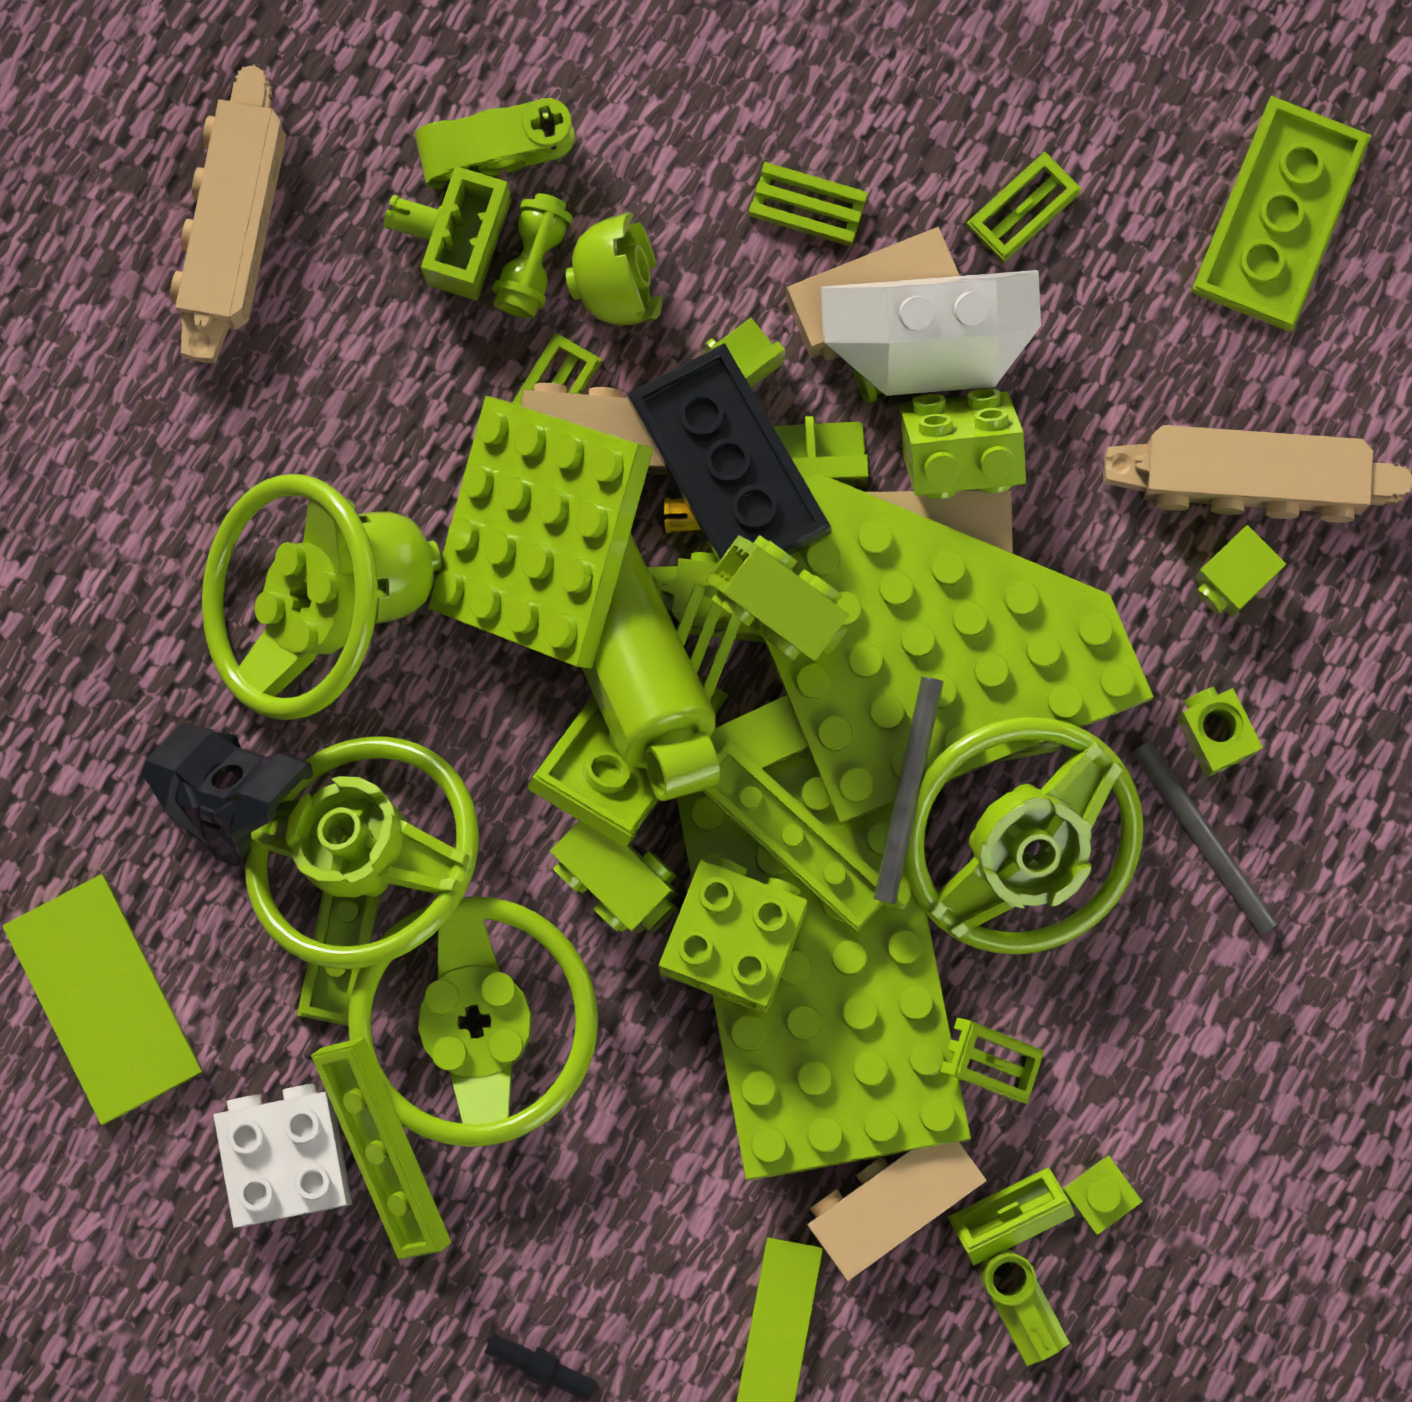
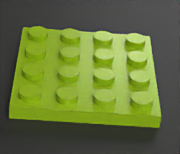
(540, 530)

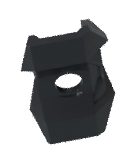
(221, 818)

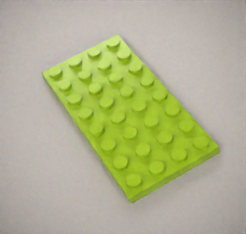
(856, 1022)

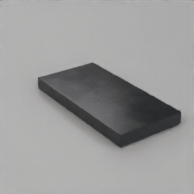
(727, 456)

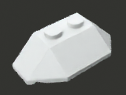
(932, 329)

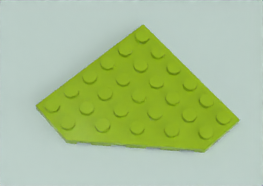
(949, 610)

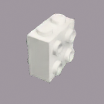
(282, 1156)

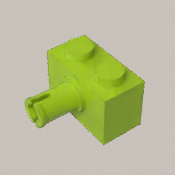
(459, 232)

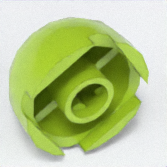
(610, 268)
(402, 563)

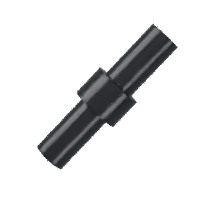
(540, 1366)

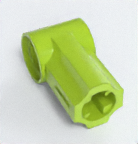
(1024, 1310)

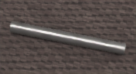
(908, 790)
(1205, 838)

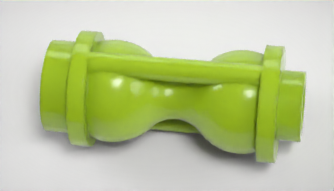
(524, 280)

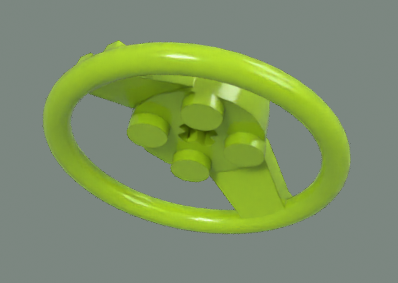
(312, 600)
(1056, 815)
(377, 854)
(483, 1065)

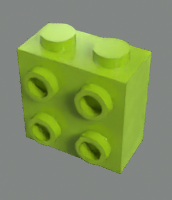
(962, 443)
(794, 609)
(631, 888)
(734, 934)

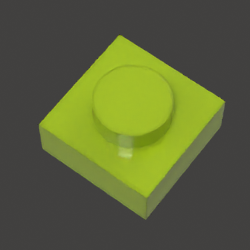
(1102, 1195)

